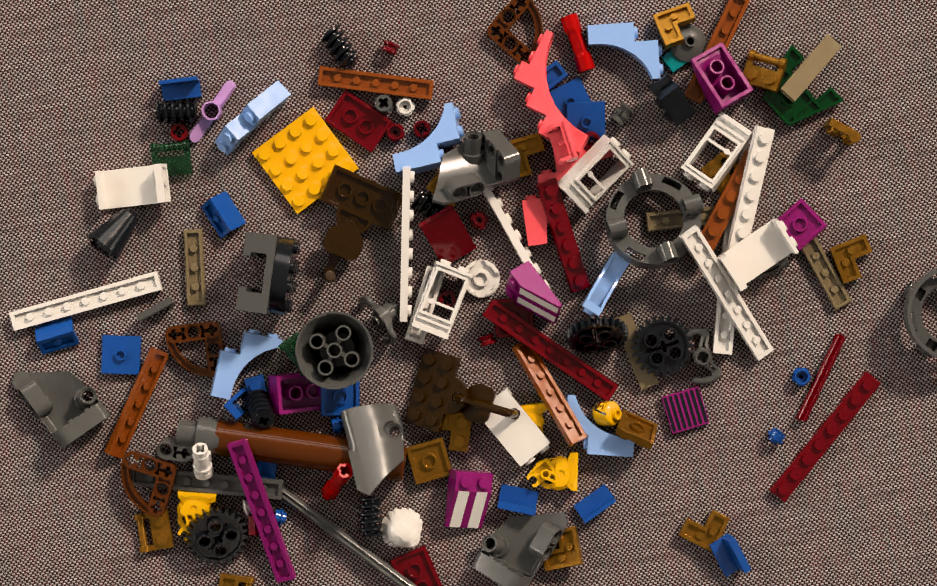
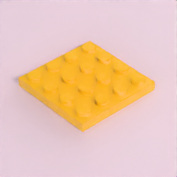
(302, 159)

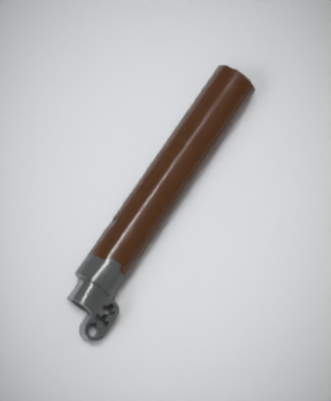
(269, 445)

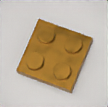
(636, 429)
(429, 460)

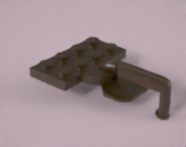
(355, 199)
(437, 393)

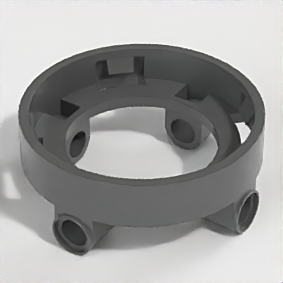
(616, 227)
(915, 295)

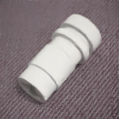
(202, 461)

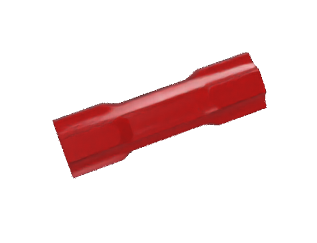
(573, 30)
(340, 477)

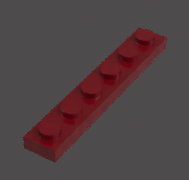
(563, 235)

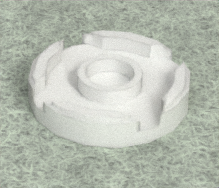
(484, 278)

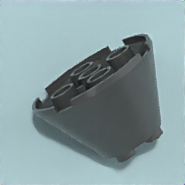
(334, 350)

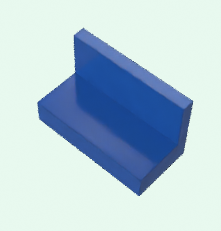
(181, 88)
(223, 214)
(56, 335)
(234, 407)
(517, 499)
(594, 503)
(729, 555)

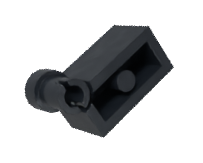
(671, 100)

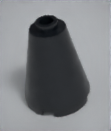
(114, 233)

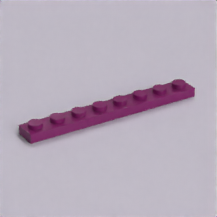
(261, 510)

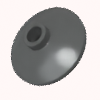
(686, 52)

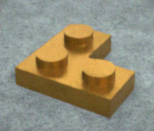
(670, 21)
(527, 146)
(845, 255)
(460, 431)
(706, 534)
(568, 554)

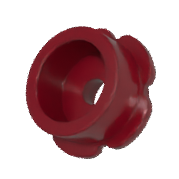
(395, 137)
(484, 220)

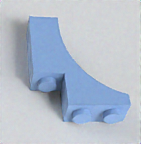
(623, 37)
(251, 117)
(429, 153)
(604, 285)
(231, 363)
(599, 441)

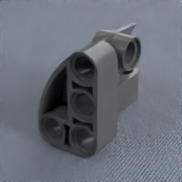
(520, 548)

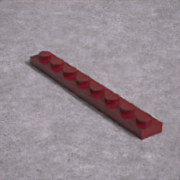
(550, 350)
(824, 436)

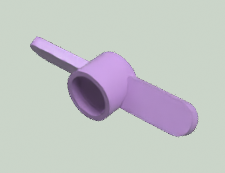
(204, 122)

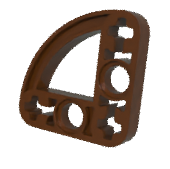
(505, 26)
(209, 340)
(161, 478)

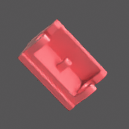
(562, 142)

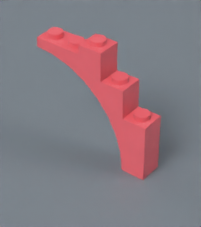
(540, 100)
(533, 209)

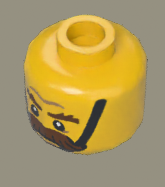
(606, 413)

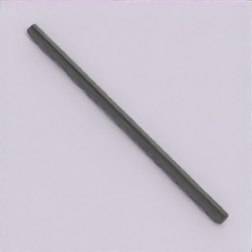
(345, 539)

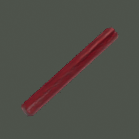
(820, 377)

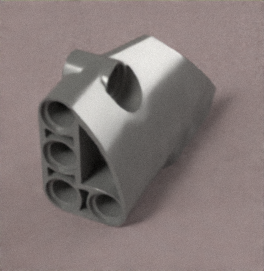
(476, 165)
(59, 404)
(370, 443)

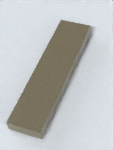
(810, 68)
(671, 219)
(195, 267)
(826, 274)
(645, 380)

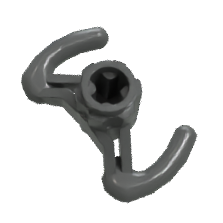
(382, 316)
(702, 357)

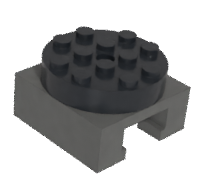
(278, 274)

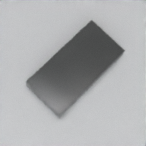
(155, 309)

